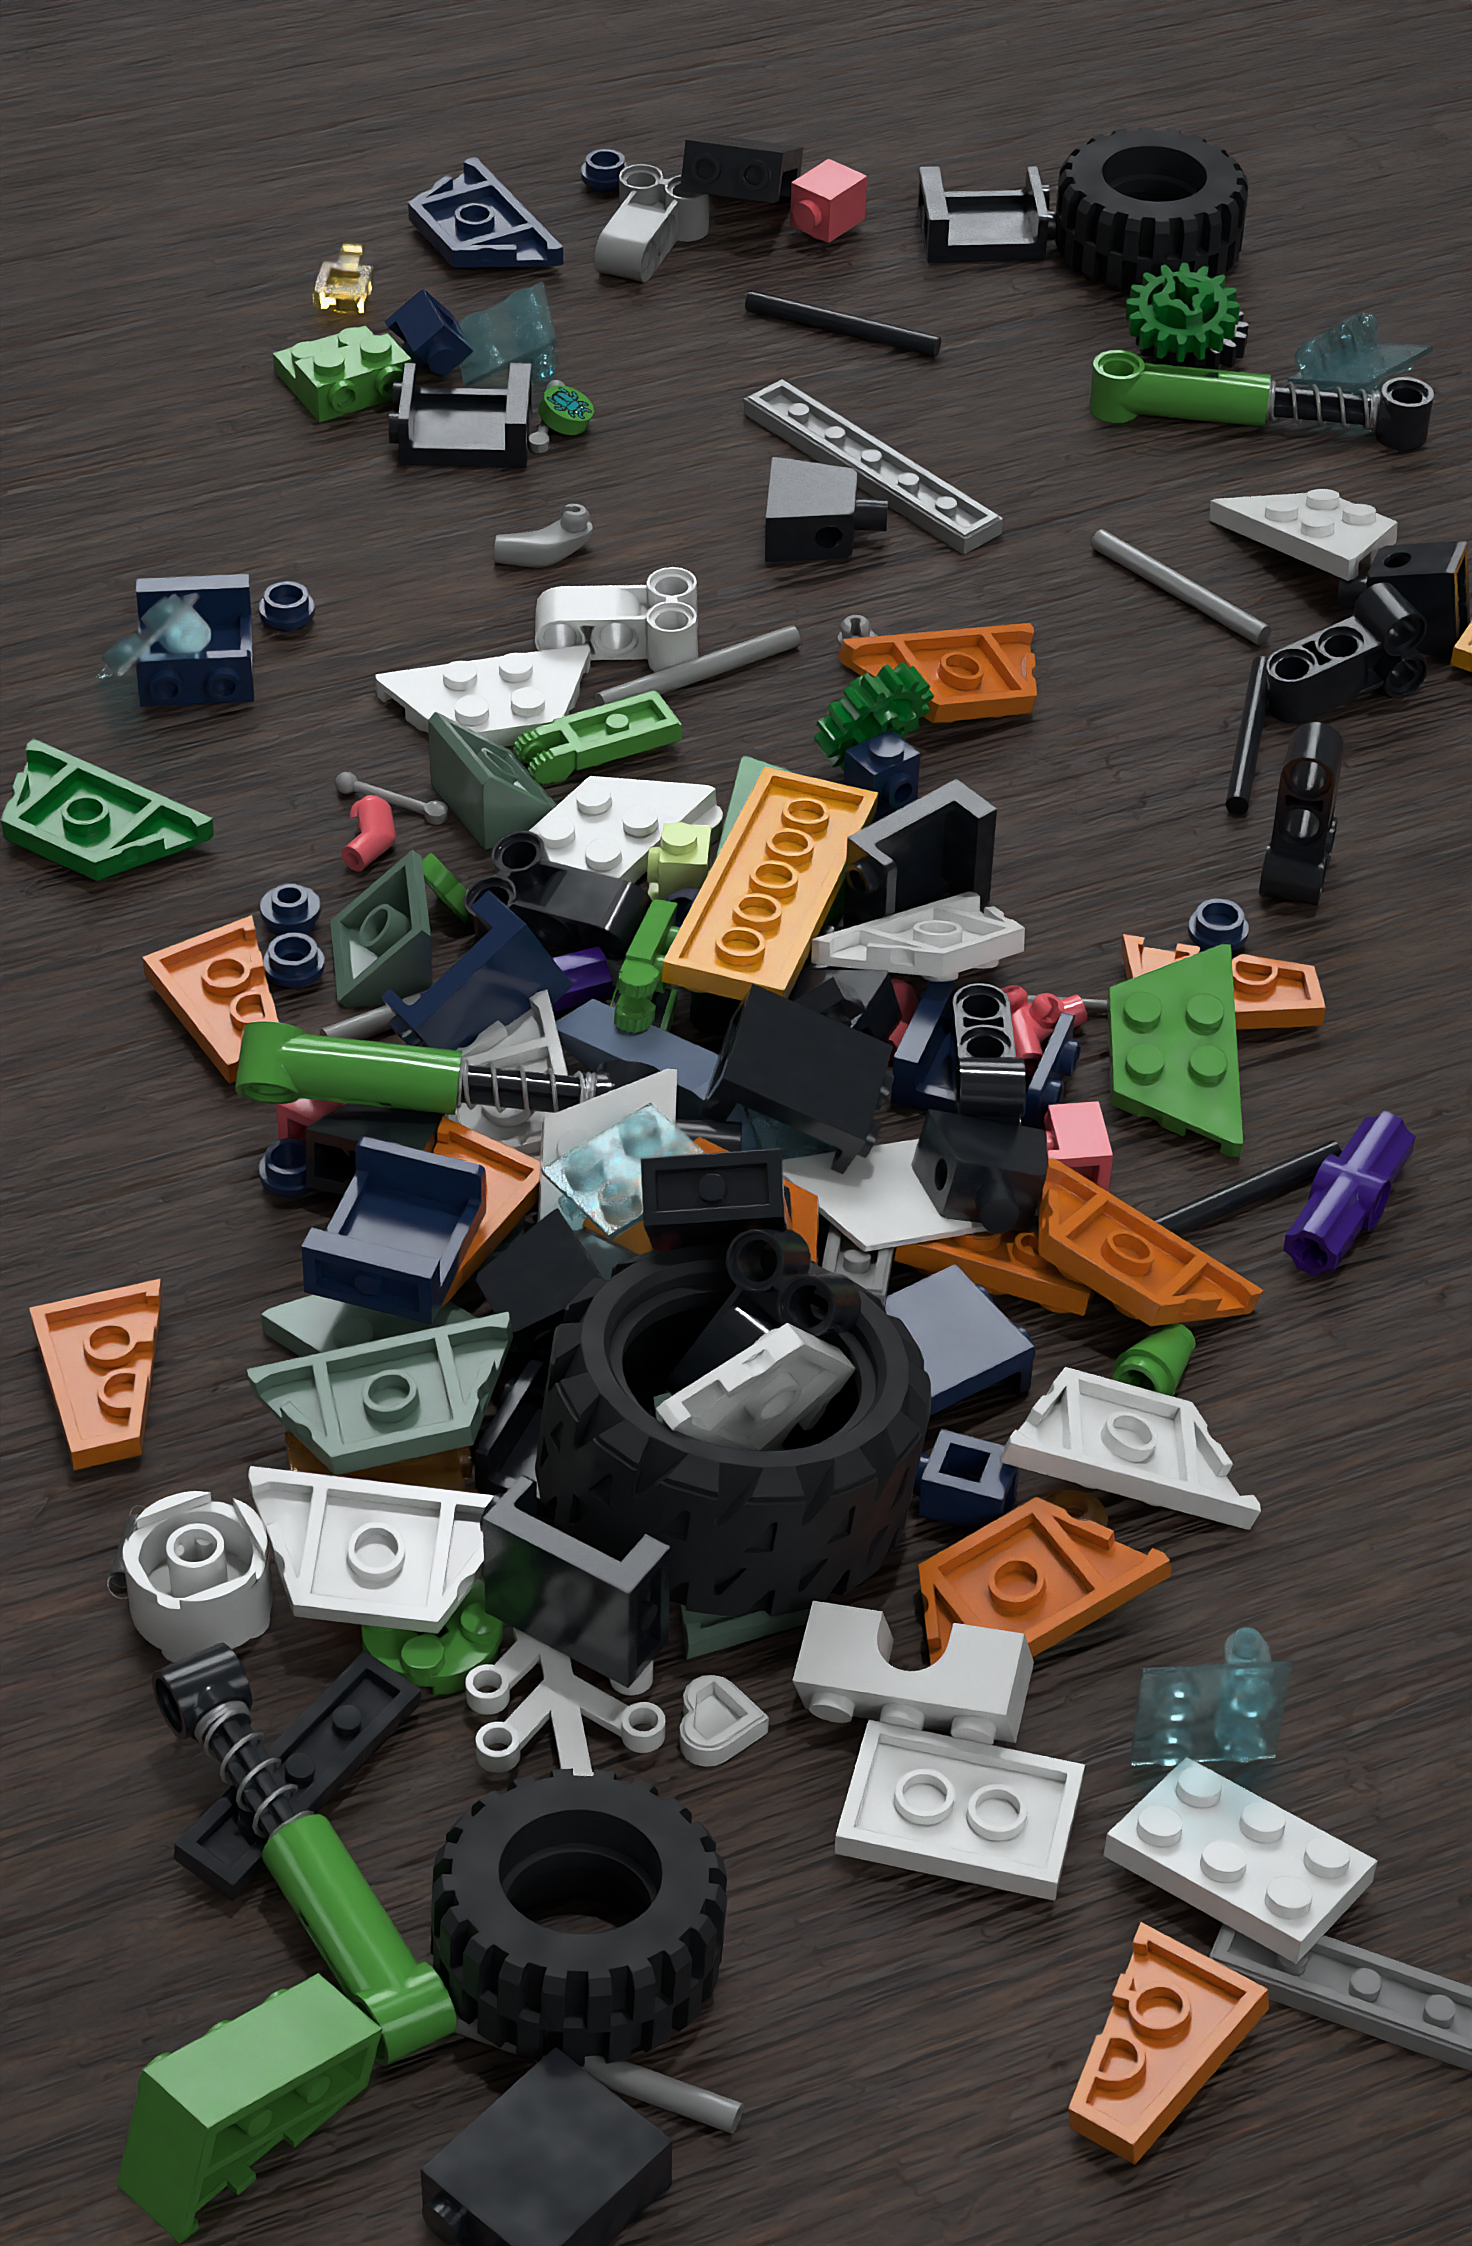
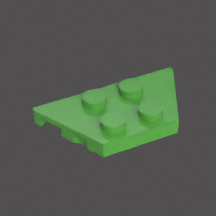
(1178, 1048)

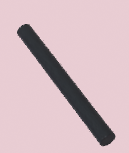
(843, 323)
(1248, 739)
(1247, 1190)

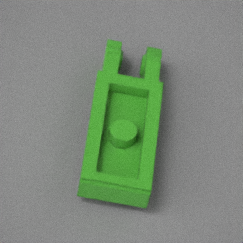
(597, 736)
(643, 966)

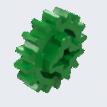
(1182, 312)
(873, 707)

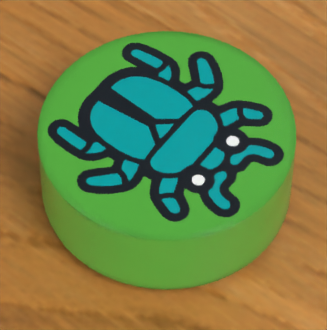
(565, 410)

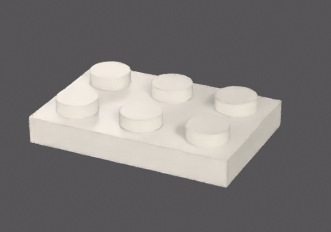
(960, 1809)
(1240, 1859)

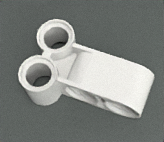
(624, 620)

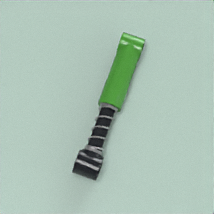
(1129, 387)
(286, 1064)
(211, 1703)

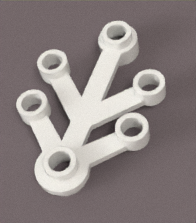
(562, 1699)

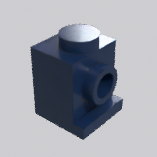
(430, 334)
(887, 767)
(965, 1482)

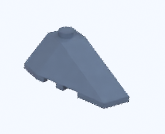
(594, 1039)

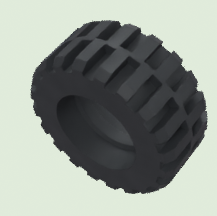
(1147, 204)
(567, 1988)

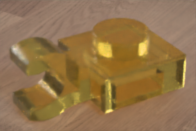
(344, 284)

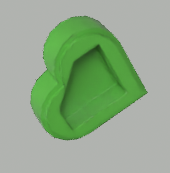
(445, 886)

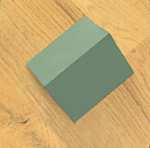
(483, 782)
(384, 938)

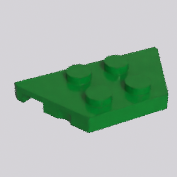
(94, 817)

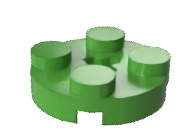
(443, 1661)

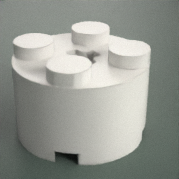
(198, 1574)

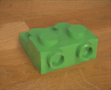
(342, 371)

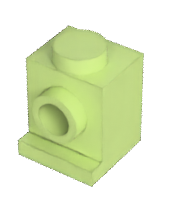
(680, 860)

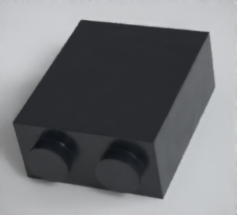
(547, 2165)

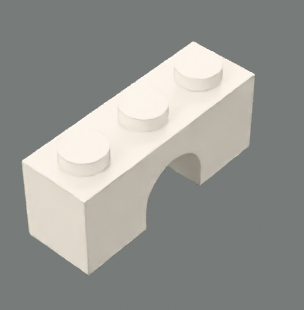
(970, 1691)

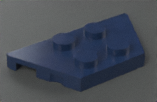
(481, 223)

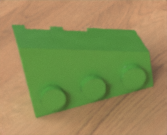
(238, 2094)

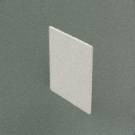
(876, 1198)

